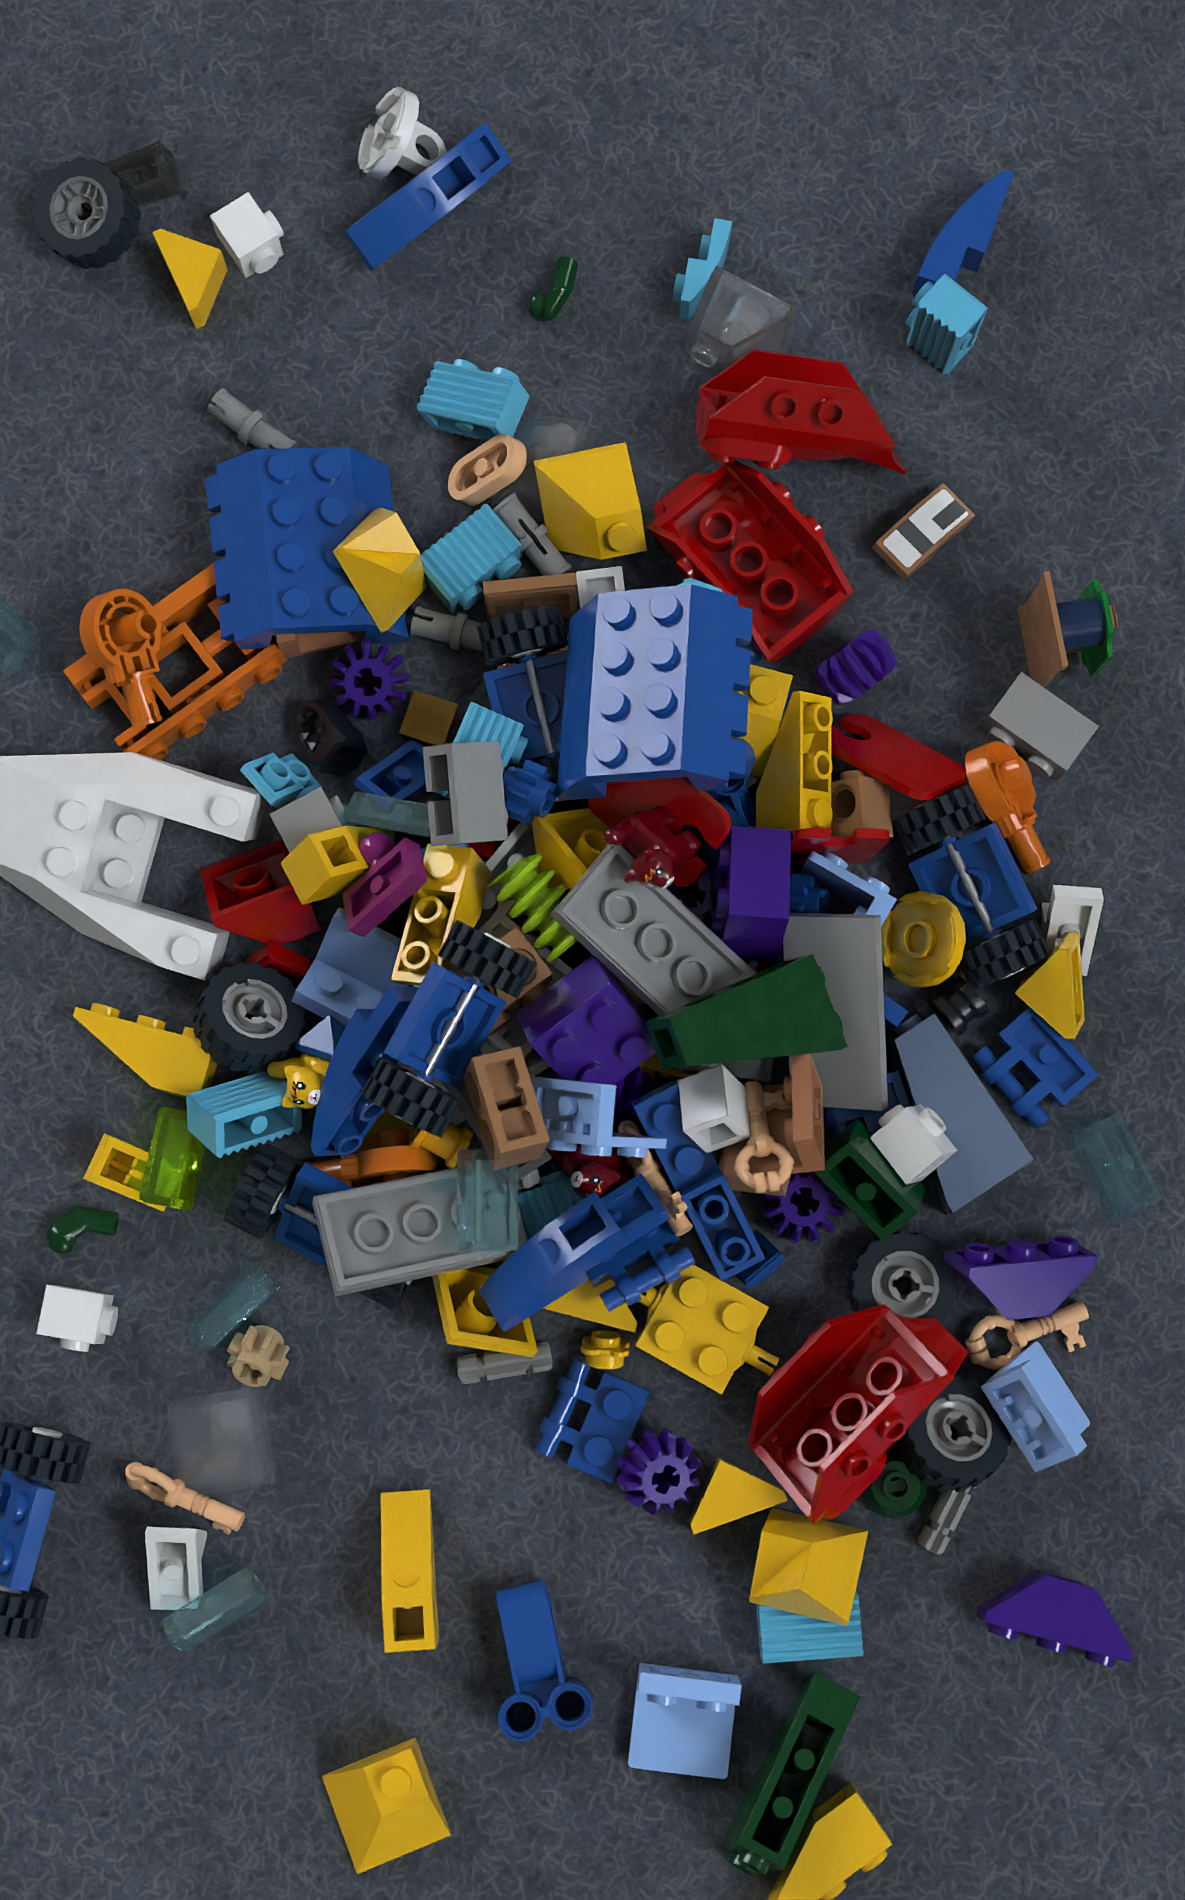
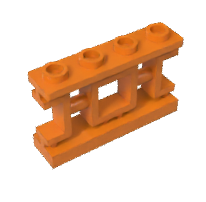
(201, 697)

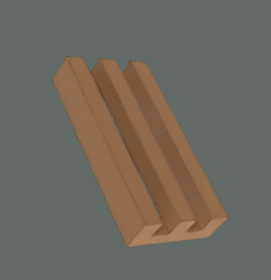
(531, 592)

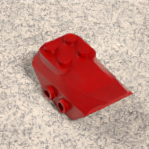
(789, 409)
(754, 545)
(846, 1402)

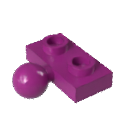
(392, 879)

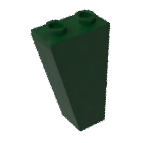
(756, 1018)
(789, 1777)

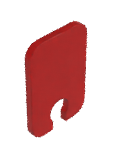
(895, 758)
(685, 802)
(852, 849)

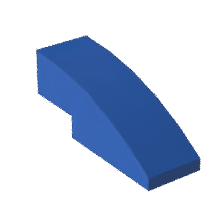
(966, 233)

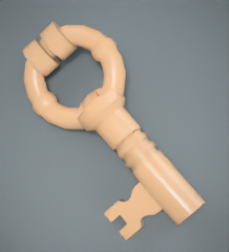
(761, 1142)
(650, 1169)
(1062, 1319)
(176, 1493)

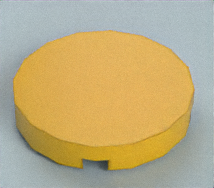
(923, 939)

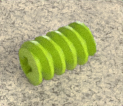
(536, 901)

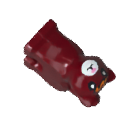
(653, 846)
(592, 1172)

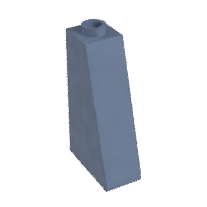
(943, 1080)

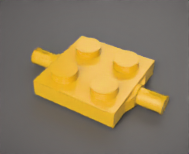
(703, 1328)

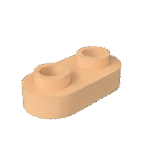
(487, 469)

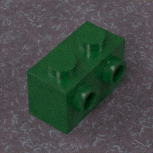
(868, 1182)

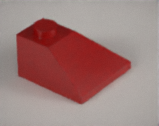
(256, 897)

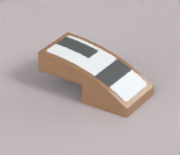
(923, 531)

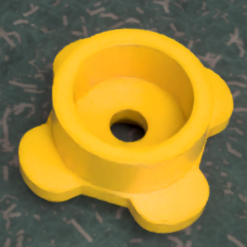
(605, 1349)

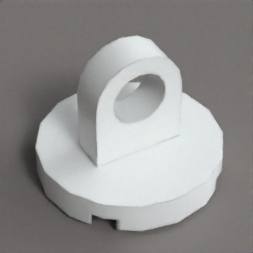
(395, 137)

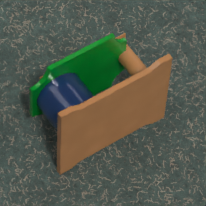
(1064, 628)

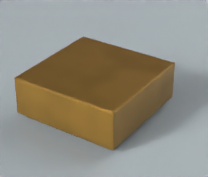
(428, 719)

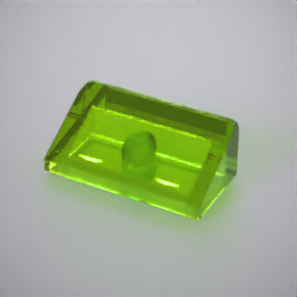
(172, 1162)

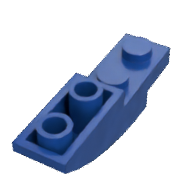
(427, 196)
(342, 1111)
(700, 1182)
(567, 1247)

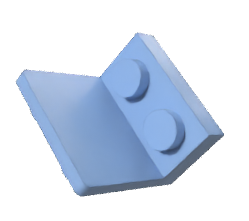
(866, 895)
(348, 971)
(584, 1115)
(1037, 1408)
(683, 1721)

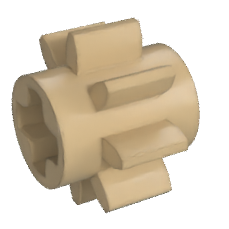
(258, 1355)

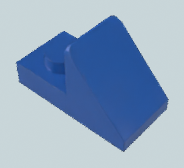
(397, 775)

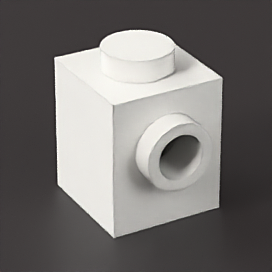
(249, 235)
(714, 1108)
(913, 1141)
(77, 1317)

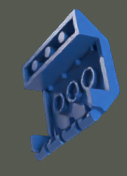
(279, 535)
(655, 690)

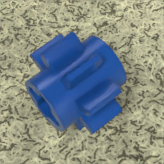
(528, 791)
(807, 895)

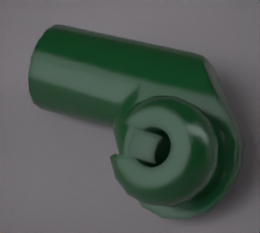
(560, 289)
(76, 1222)

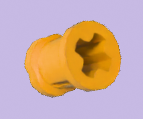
(444, 1146)

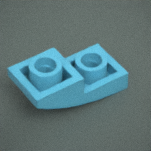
(712, 253)
(280, 778)

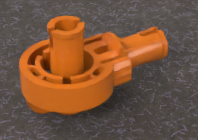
(125, 647)
(1007, 797)
(381, 1160)

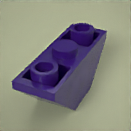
(1024, 1275)
(1059, 1615)

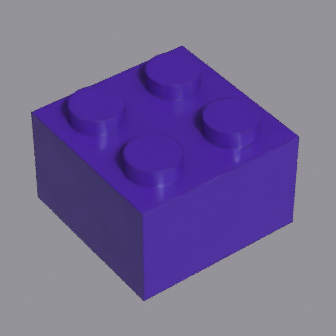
(752, 892)
(588, 1026)

